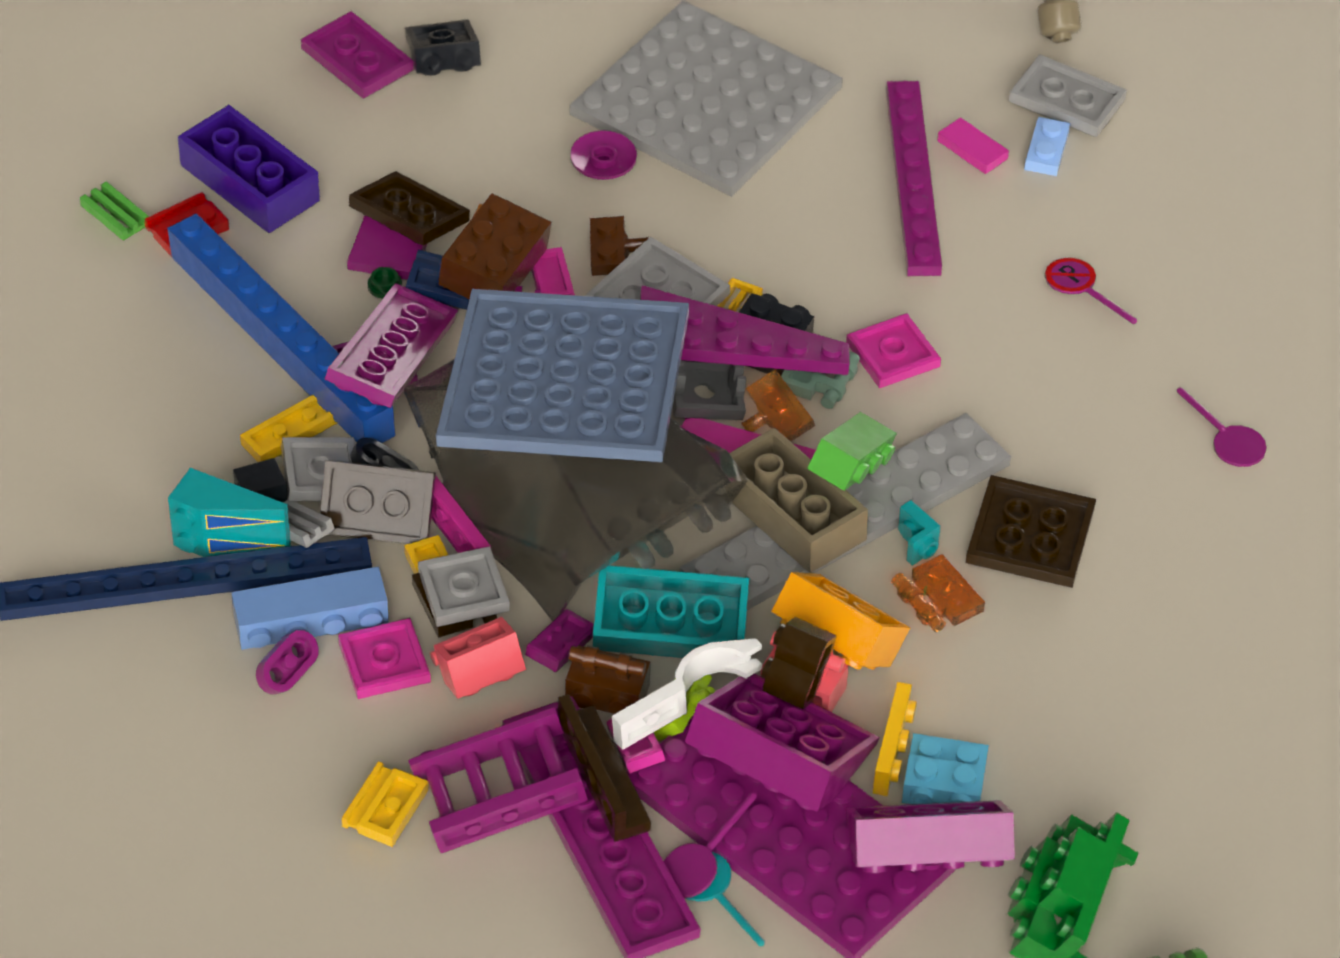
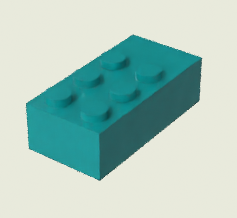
(667, 611)

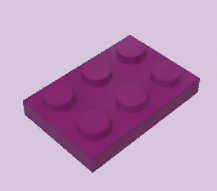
(357, 54)

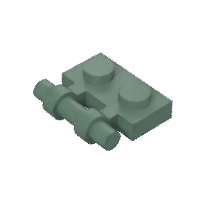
(807, 383)

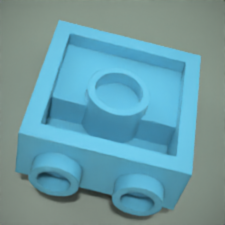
(944, 770)

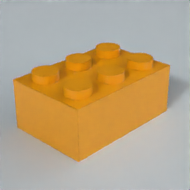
(862, 631)

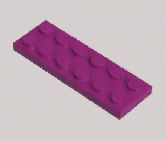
(391, 346)

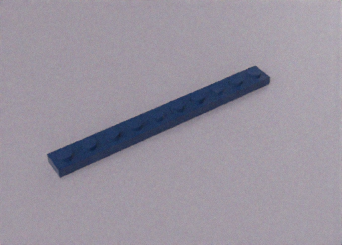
(179, 578)

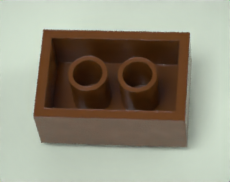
(495, 248)

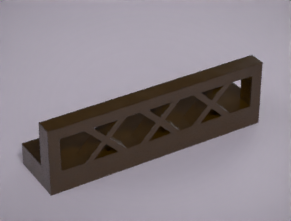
(602, 770)

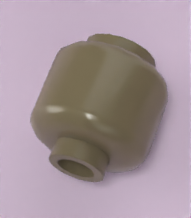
(1059, 19)

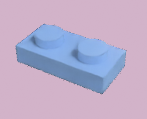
(1047, 146)

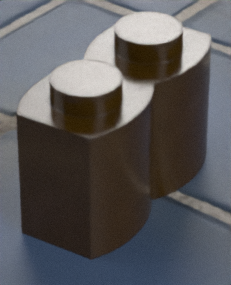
(797, 662)

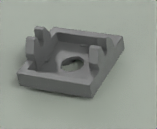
(722, 379)

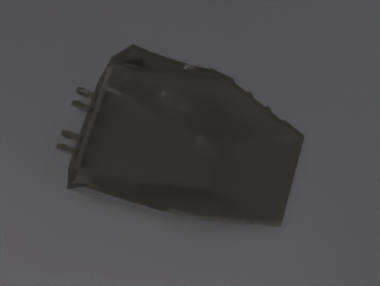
(575, 515)

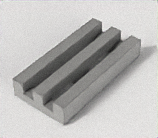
(307, 520)

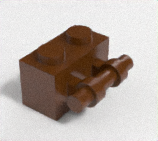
(606, 679)

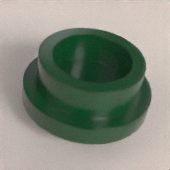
(382, 281)

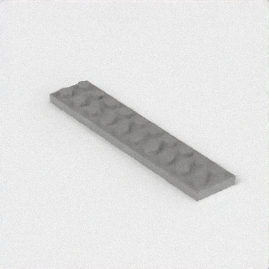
(921, 471)

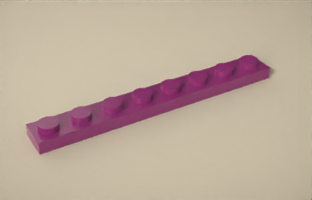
(913, 179)

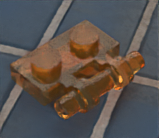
(947, 590)

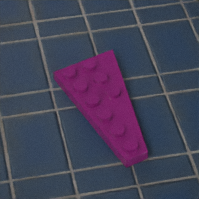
(745, 340)

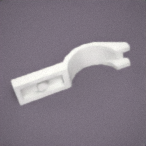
(670, 700)

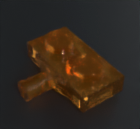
(777, 408)

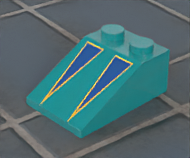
(224, 518)

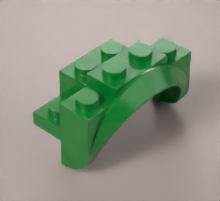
(1065, 880)

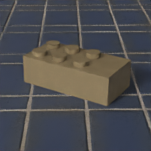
(794, 504)

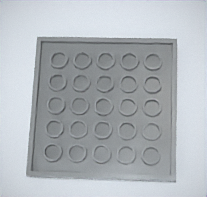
(707, 97)

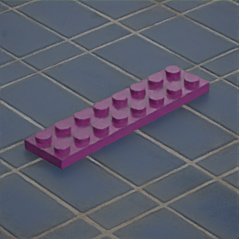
(622, 876)

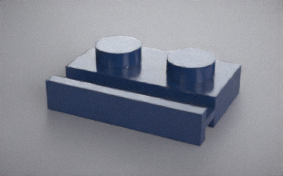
(425, 278)

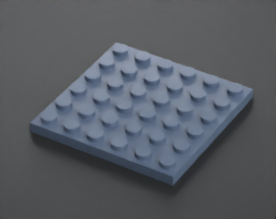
(564, 375)

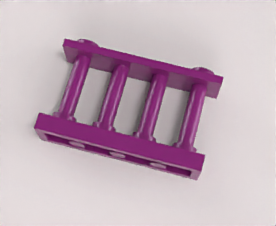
(507, 810)

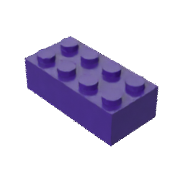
(249, 168)

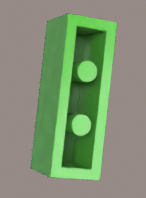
(853, 451)

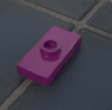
(554, 643)

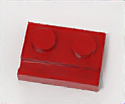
(197, 205)

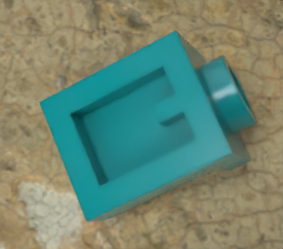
(919, 531)

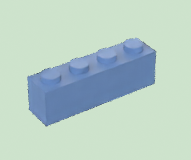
(313, 605)

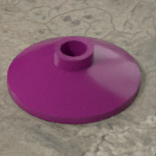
(603, 155)

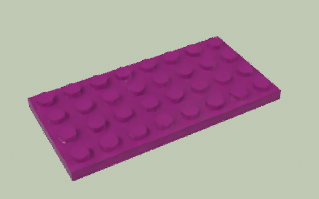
(784, 850)

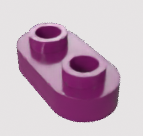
(285, 664)

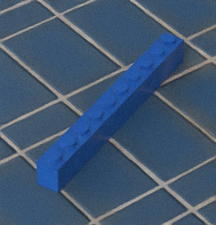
(273, 326)

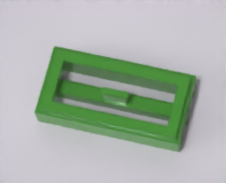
(119, 207)

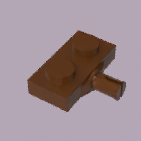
(610, 244)

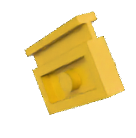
(385, 804)

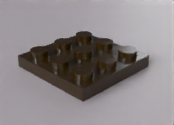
(1031, 531)

